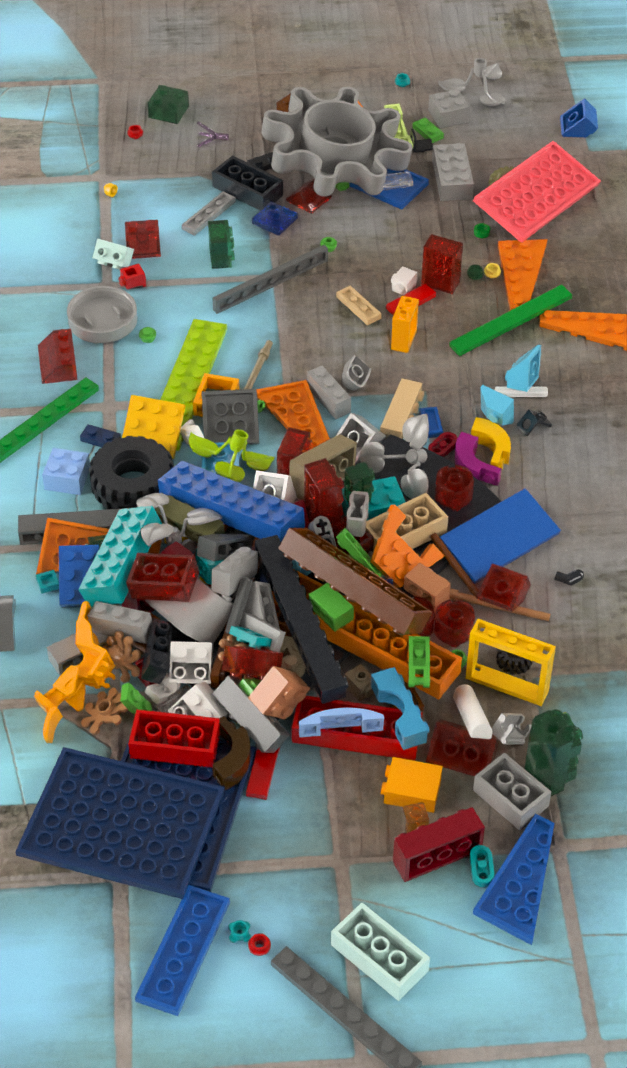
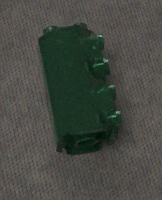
(553, 749)

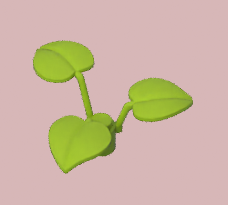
(237, 443)

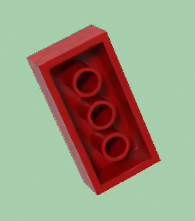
(174, 738)

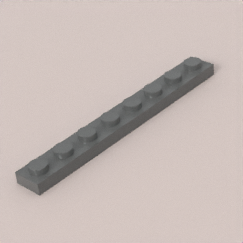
(270, 279)
(343, 1011)

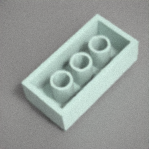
(380, 951)

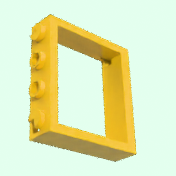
(518, 645)

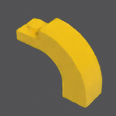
(494, 438)

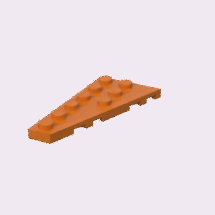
(521, 268)
(597, 327)
(295, 408)
(68, 533)

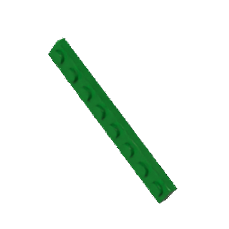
(46, 417)

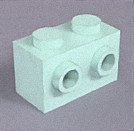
(112, 253)

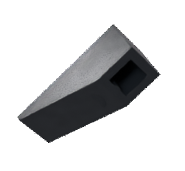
(157, 652)

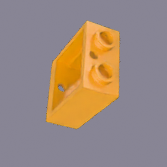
(404, 324)
(212, 382)

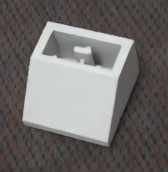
(191, 662)
(199, 702)

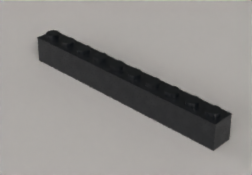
(301, 621)

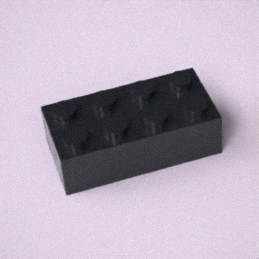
(247, 183)

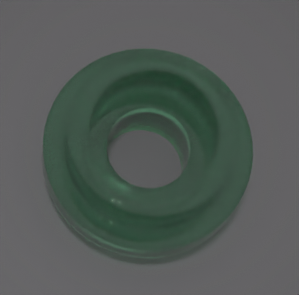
(475, 272)

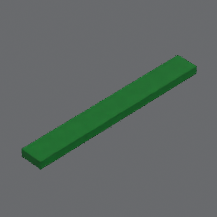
(510, 320)

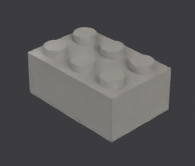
(511, 791)

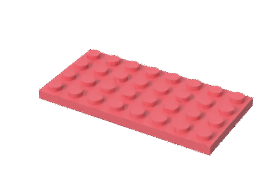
(536, 191)

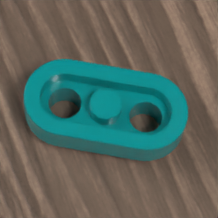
(481, 867)

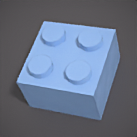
(66, 471)

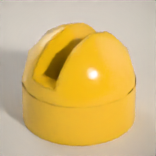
(110, 189)

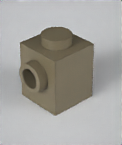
(359, 682)

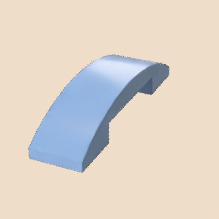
(341, 717)

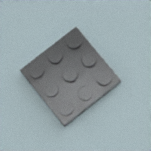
(230, 411)

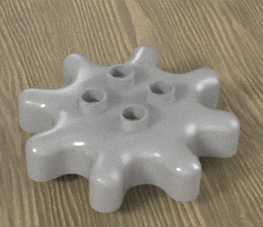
(336, 141)

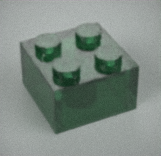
(168, 104)
(221, 244)

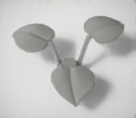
(491, 72)
(416, 432)
(155, 531)

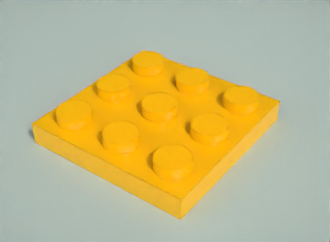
(155, 420)

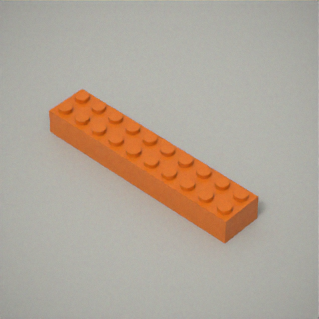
(384, 647)

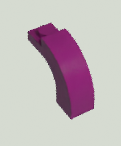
(465, 456)

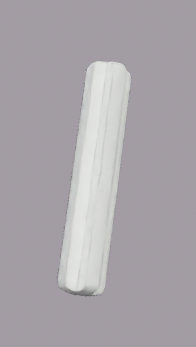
(532, 392)

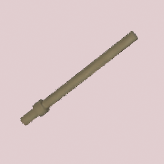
(263, 356)

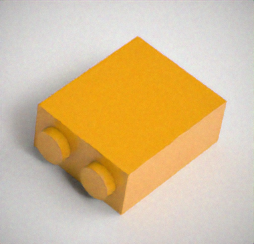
(411, 783)

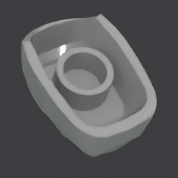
(355, 373)

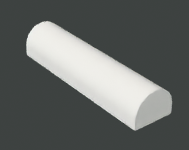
(472, 712)

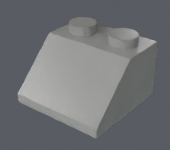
(360, 431)

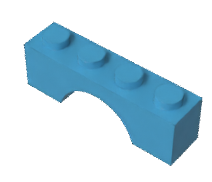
(390, 688)

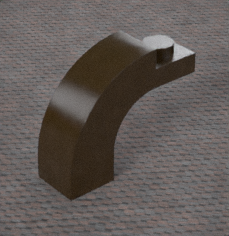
(236, 764)

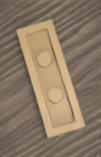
(358, 305)

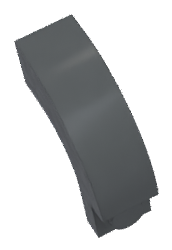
(7, 629)

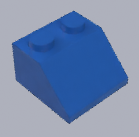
(579, 120)

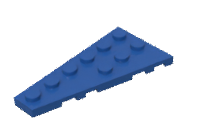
(516, 890)

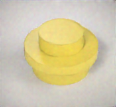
(492, 270)

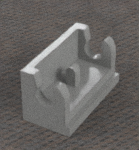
(508, 729)

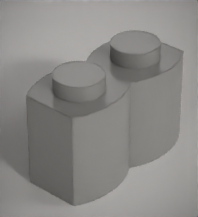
(357, 513)

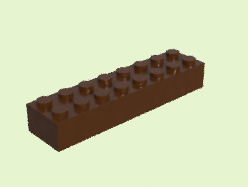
(355, 581)

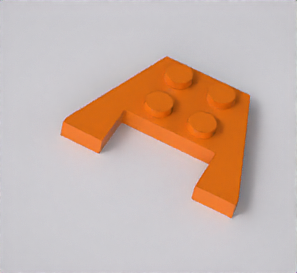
(394, 556)

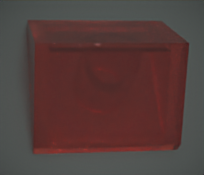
(307, 198)

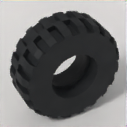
(125, 456)

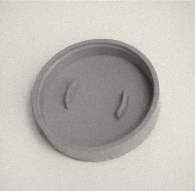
(102, 314)

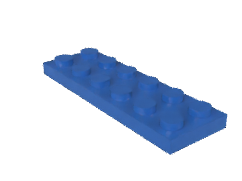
(182, 950)

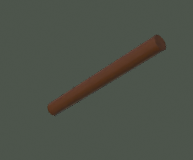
(454, 563)

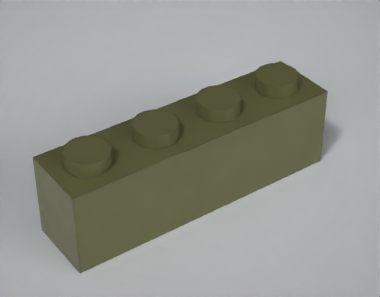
(176, 513)

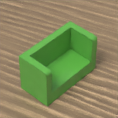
(331, 607)

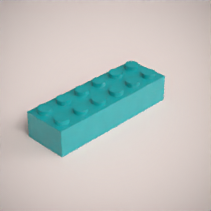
(116, 555)

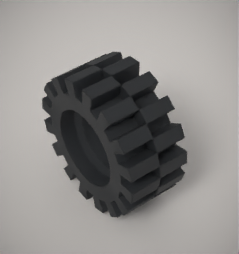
(512, 664)

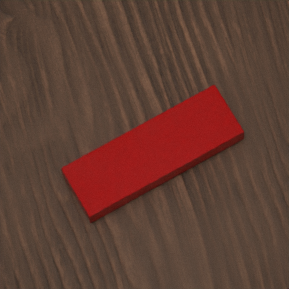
(423, 293)
(262, 774)

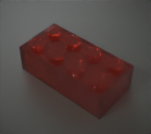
(322, 491)

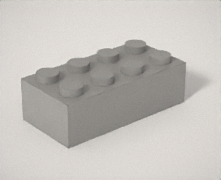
(452, 172)

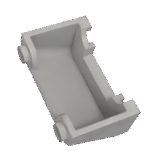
(201, 616)

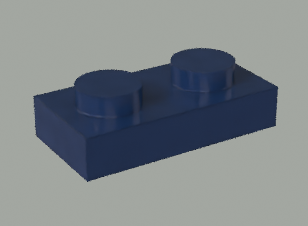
(98, 436)

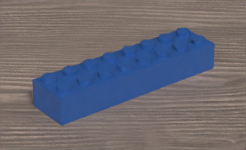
(236, 503)

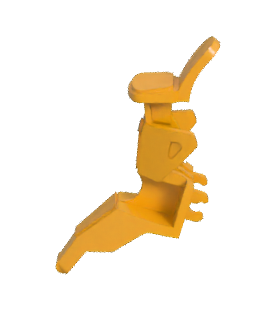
(72, 683)

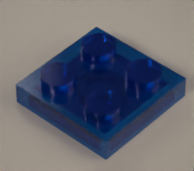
(274, 218)

